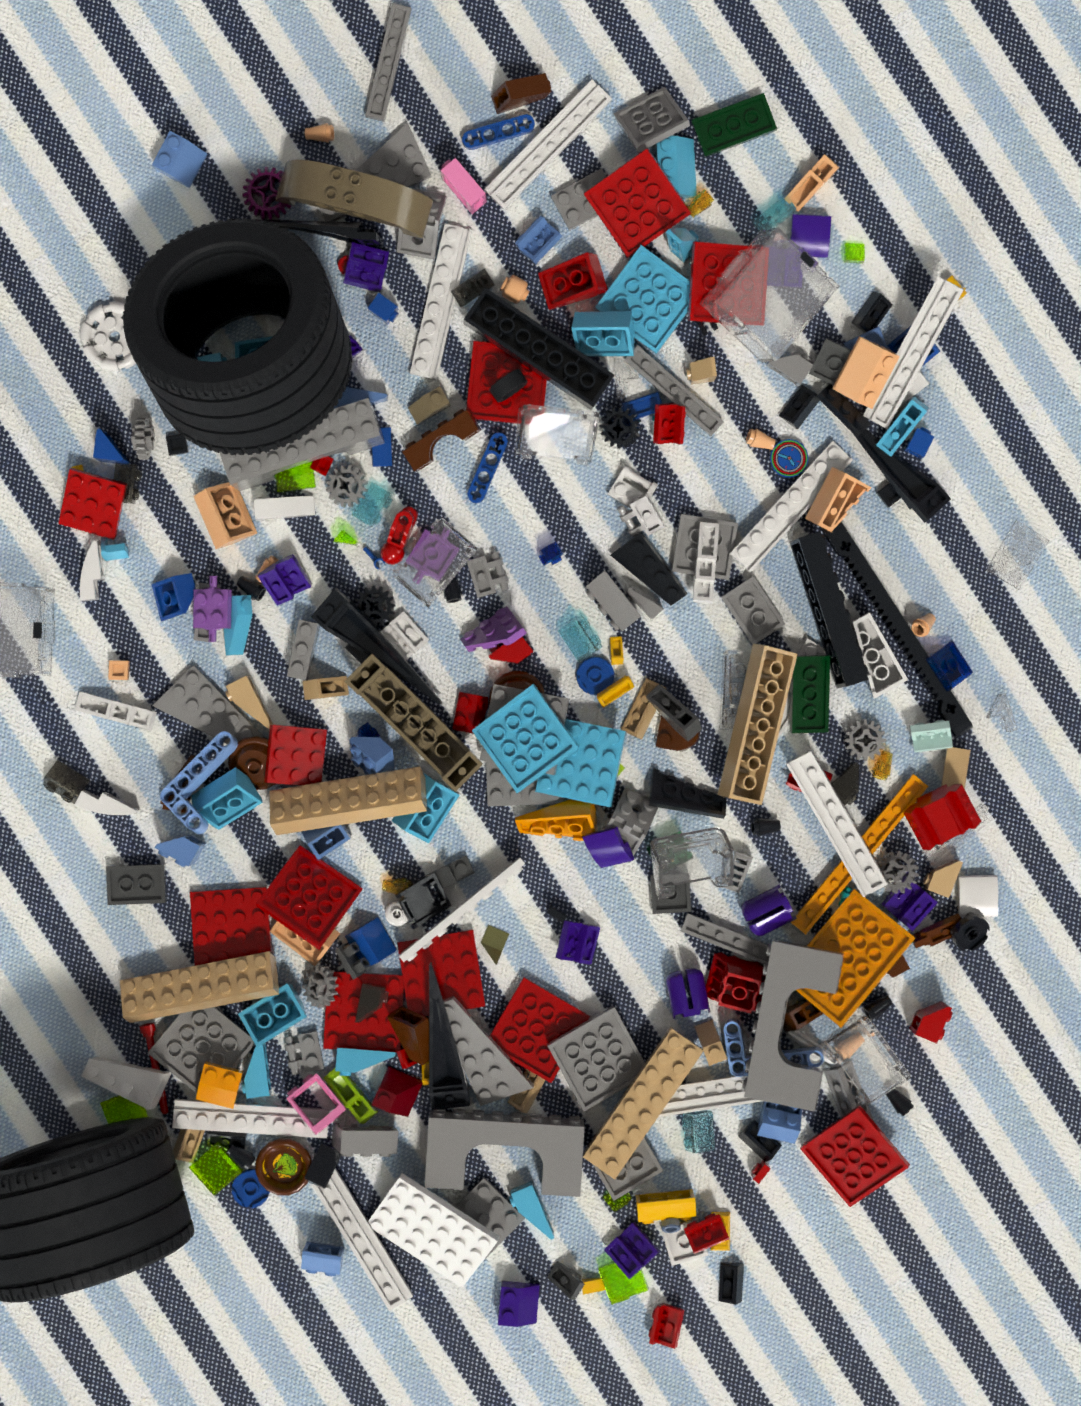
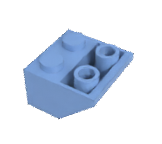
(371, 754)
(326, 839)
(183, 849)
(779, 1122)

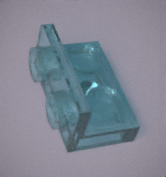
(774, 215)
(371, 507)
(580, 638)
(698, 1131)

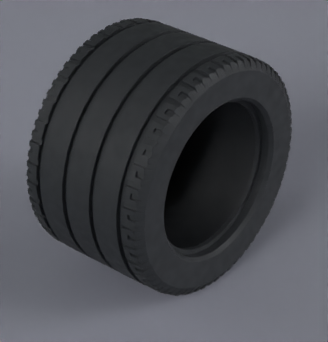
(218, 278)
(89, 1209)

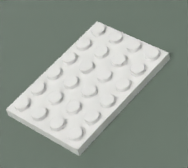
(432, 1230)

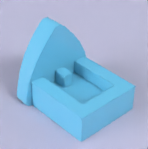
(113, 552)

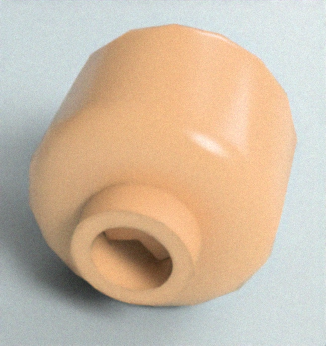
(514, 289)

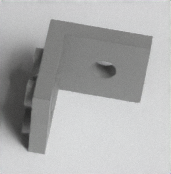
(427, 247)
(632, 825)

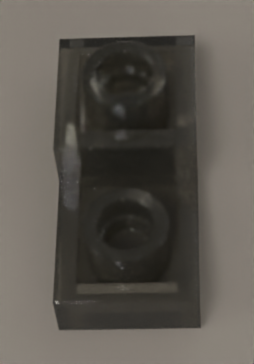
(472, 287)

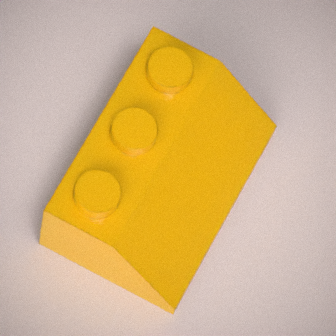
(665, 1205)

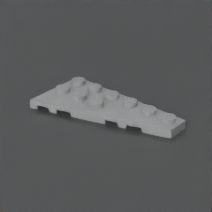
(395, 161)
(204, 707)
(483, 1060)

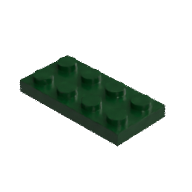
(734, 125)
(810, 694)

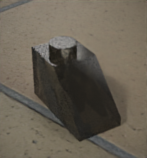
(847, 784)
(370, 1000)

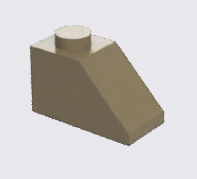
(429, 405)

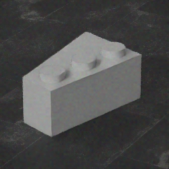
(365, 1140)

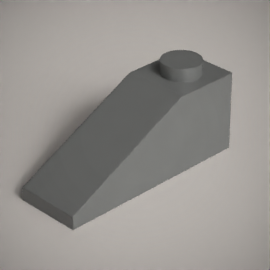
(674, 712)

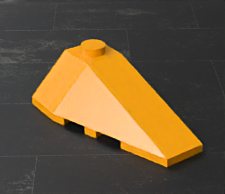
(566, 818)

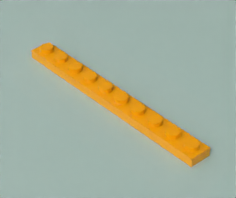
(873, 837)

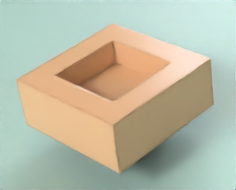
(118, 670)

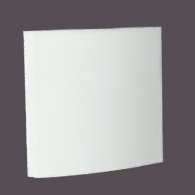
(404, 635)
(978, 895)

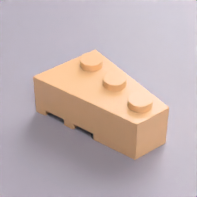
(835, 499)

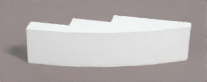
(706, 562)
(115, 711)

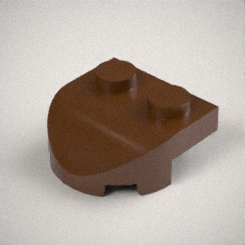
(672, 740)

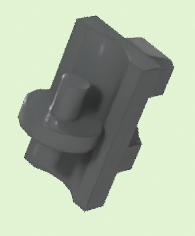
(350, 961)

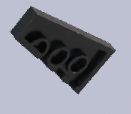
(646, 564)
(680, 796)

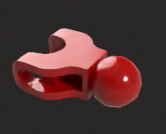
(393, 550)

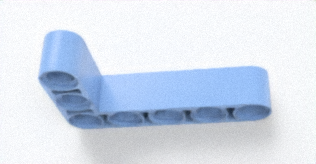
(195, 780)
(740, 1056)

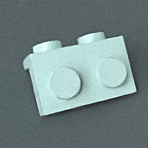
(931, 736)

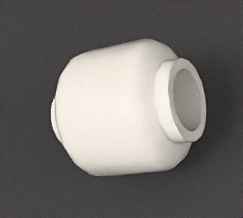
(390, 916)

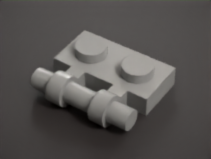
(645, 513)
(482, 578)
(310, 1052)

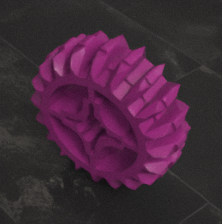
(271, 177)

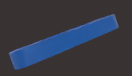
(497, 129)
(485, 467)

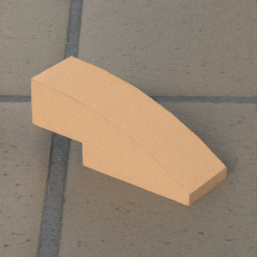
(812, 182)

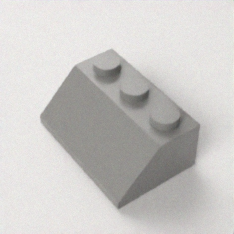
(612, 602)

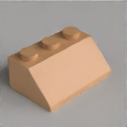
(865, 372)
(224, 515)
(301, 946)

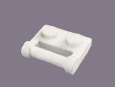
(624, 492)

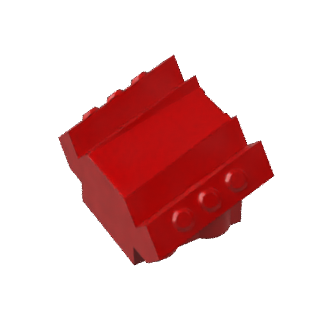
(941, 815)
(735, 982)

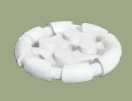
(102, 338)

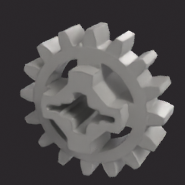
(142, 438)
(337, 492)
(864, 731)
(904, 876)
(320, 986)

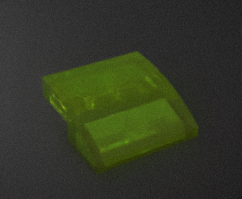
(618, 1285)

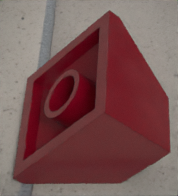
(397, 1092)

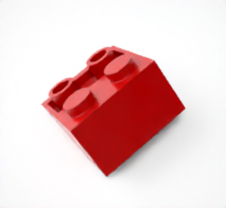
(511, 653)
(931, 1020)

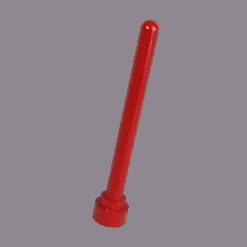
(148, 1032)

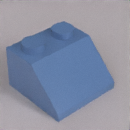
(179, 159)
(322, 1258)

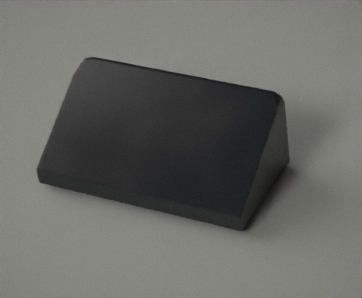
(872, 312)
(799, 407)
(226, 1139)
(762, 1146)
(323, 1166)
(731, 1282)

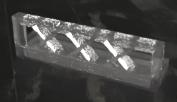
(940, 852)

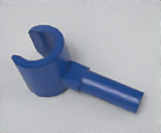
(374, 558)

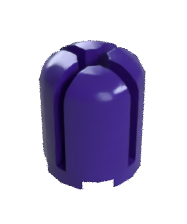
(767, 911)
(678, 996)

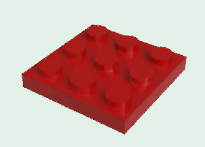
(92, 503)
(295, 755)

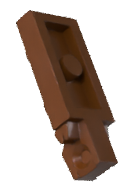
(936, 932)

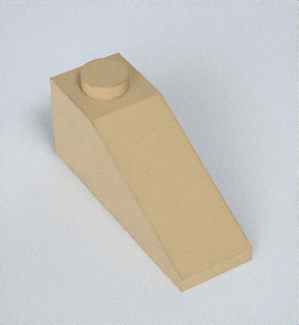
(246, 697)

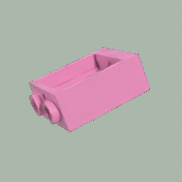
(463, 185)
(328, 1119)

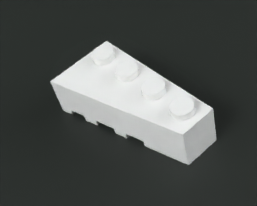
(882, 665)
(130, 1081)

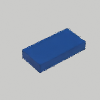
(644, 405)
(383, 453)

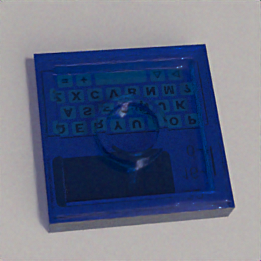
(949, 666)

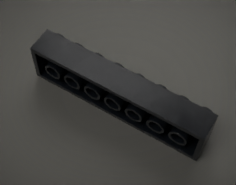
(538, 348)
(829, 610)

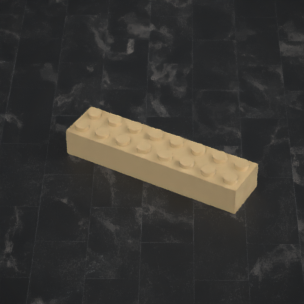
(757, 724)
(348, 800)
(199, 987)
(642, 1102)

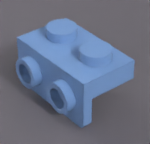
(538, 240)

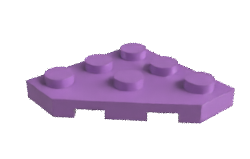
(500, 628)

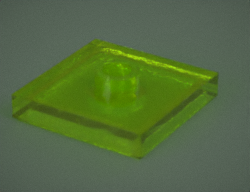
(296, 478)
(121, 1109)
(215, 1168)

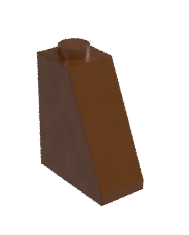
(520, 92)
(412, 1032)

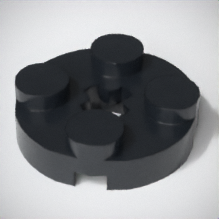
(961, 930)

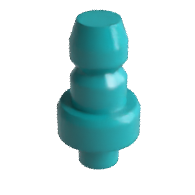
(844, 894)

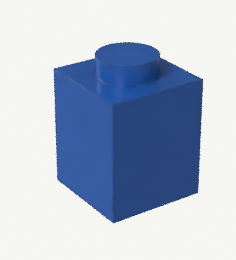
(383, 309)
(919, 442)

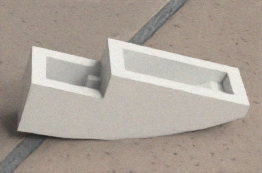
(284, 507)
(91, 573)
(105, 804)

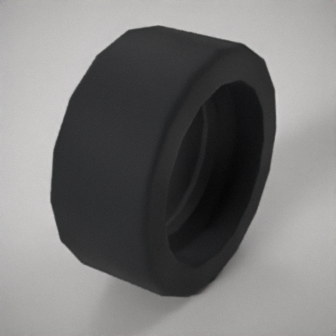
(508, 385)

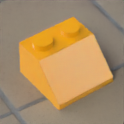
(219, 1084)

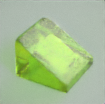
(854, 253)
(344, 538)
(618, 1203)

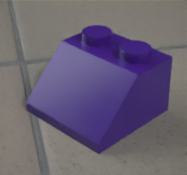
(518, 1304)

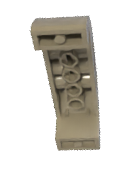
(354, 195)
(414, 721)

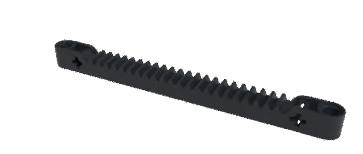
(957, 718)

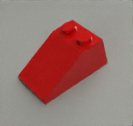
(573, 281)

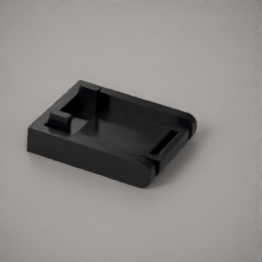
(419, 903)

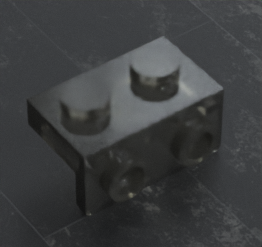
(130, 475)
(65, 782)

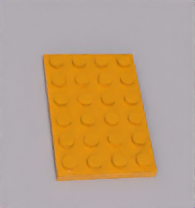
(870, 949)

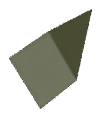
(494, 942)

